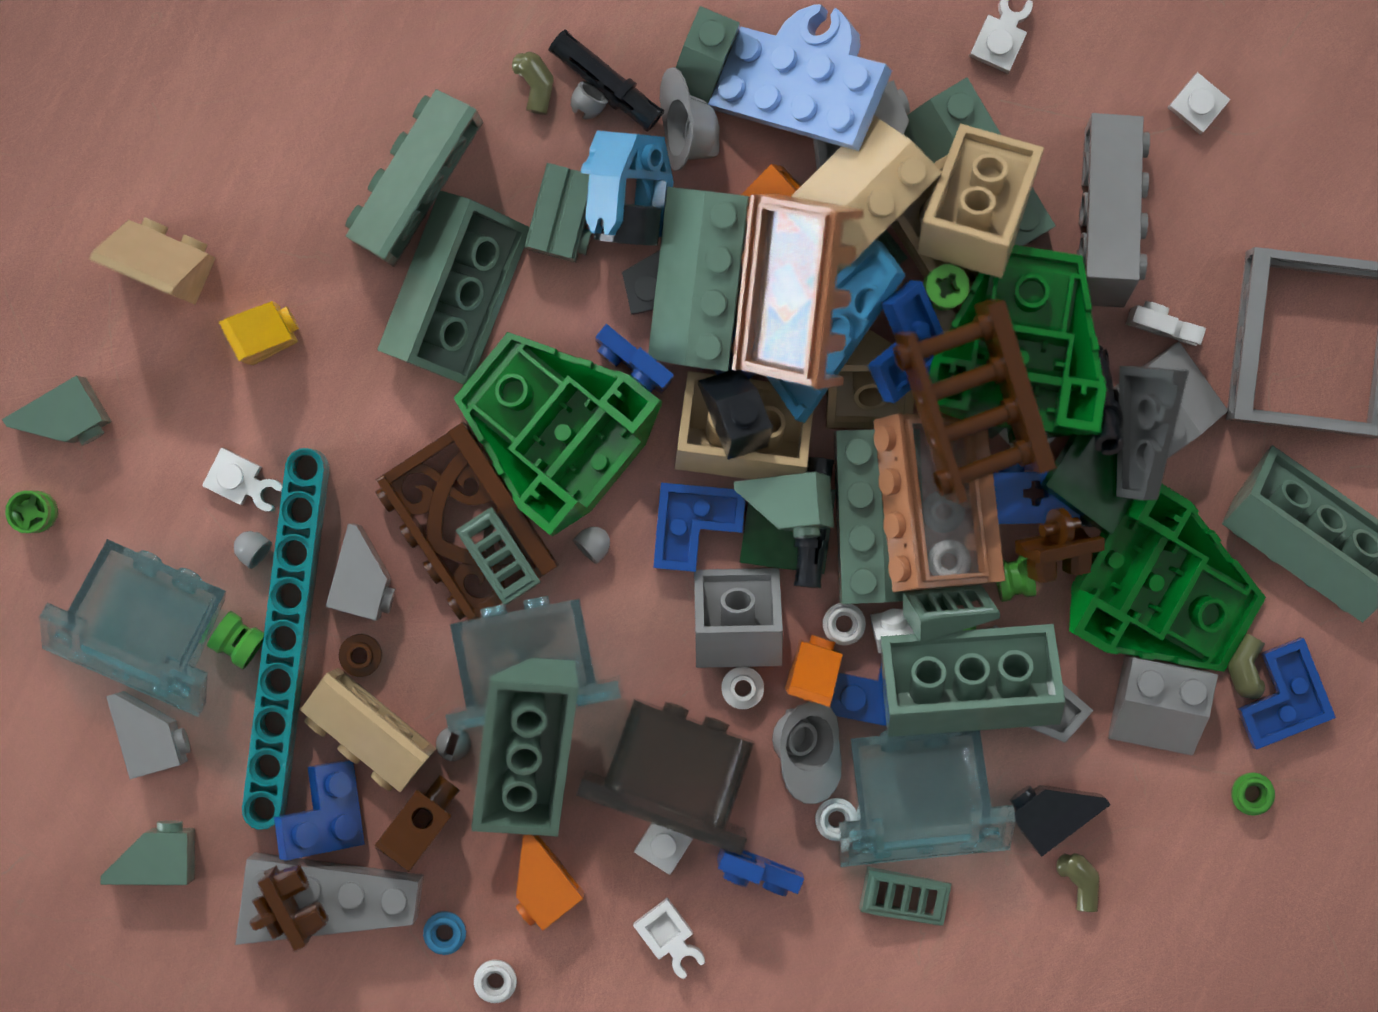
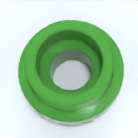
(1264, 800)

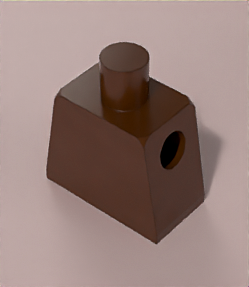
(403, 839)

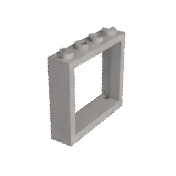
(1249, 337)

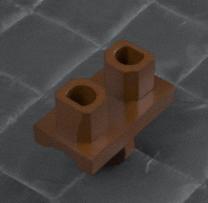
(1059, 540)
(280, 911)

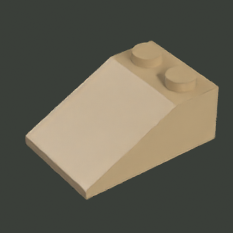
(979, 200)
(157, 259)

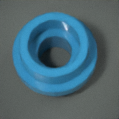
(439, 945)

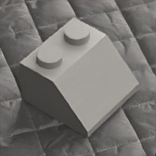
(1199, 403)
(738, 617)
(1162, 705)

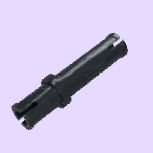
(613, 86)
(1110, 436)
(811, 550)

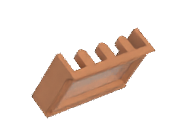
(791, 289)
(928, 537)

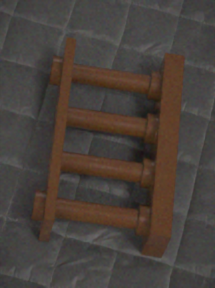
(1016, 409)

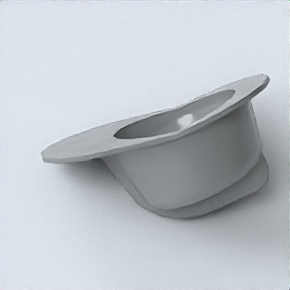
(687, 121)
(809, 751)

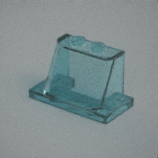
(138, 625)
(508, 638)
(922, 800)

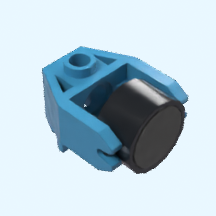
(609, 164)

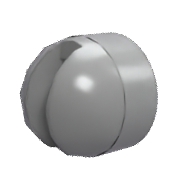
(588, 100)
(593, 543)
(251, 548)
(462, 747)

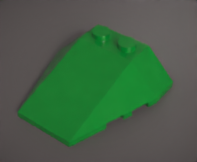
(1055, 335)
(555, 426)
(1165, 589)

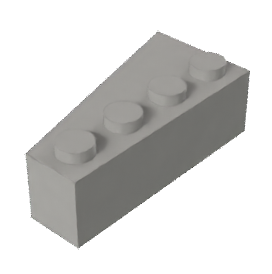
(1113, 207)
(350, 894)

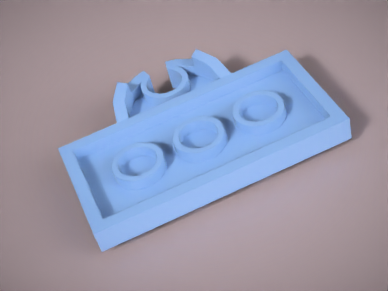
(803, 79)

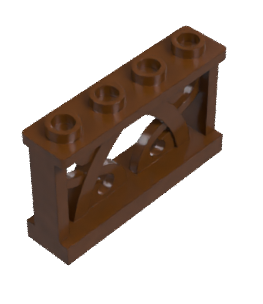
(468, 463)

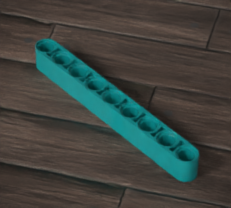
(272, 655)

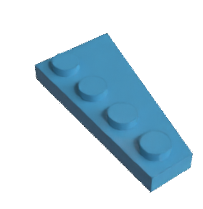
(870, 281)

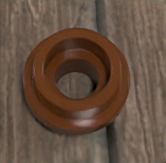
(373, 651)

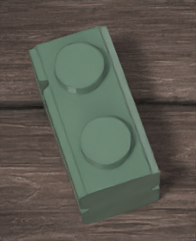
(560, 215)

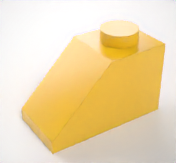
(260, 332)

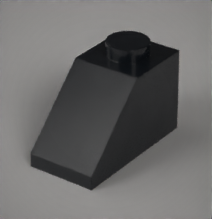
(736, 413)
(1054, 813)

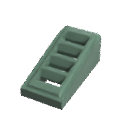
(477, 525)
(929, 616)
(870, 891)

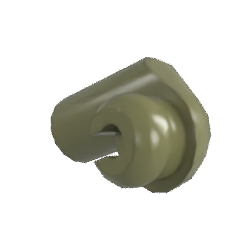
(539, 78)
(1243, 670)
(1084, 877)

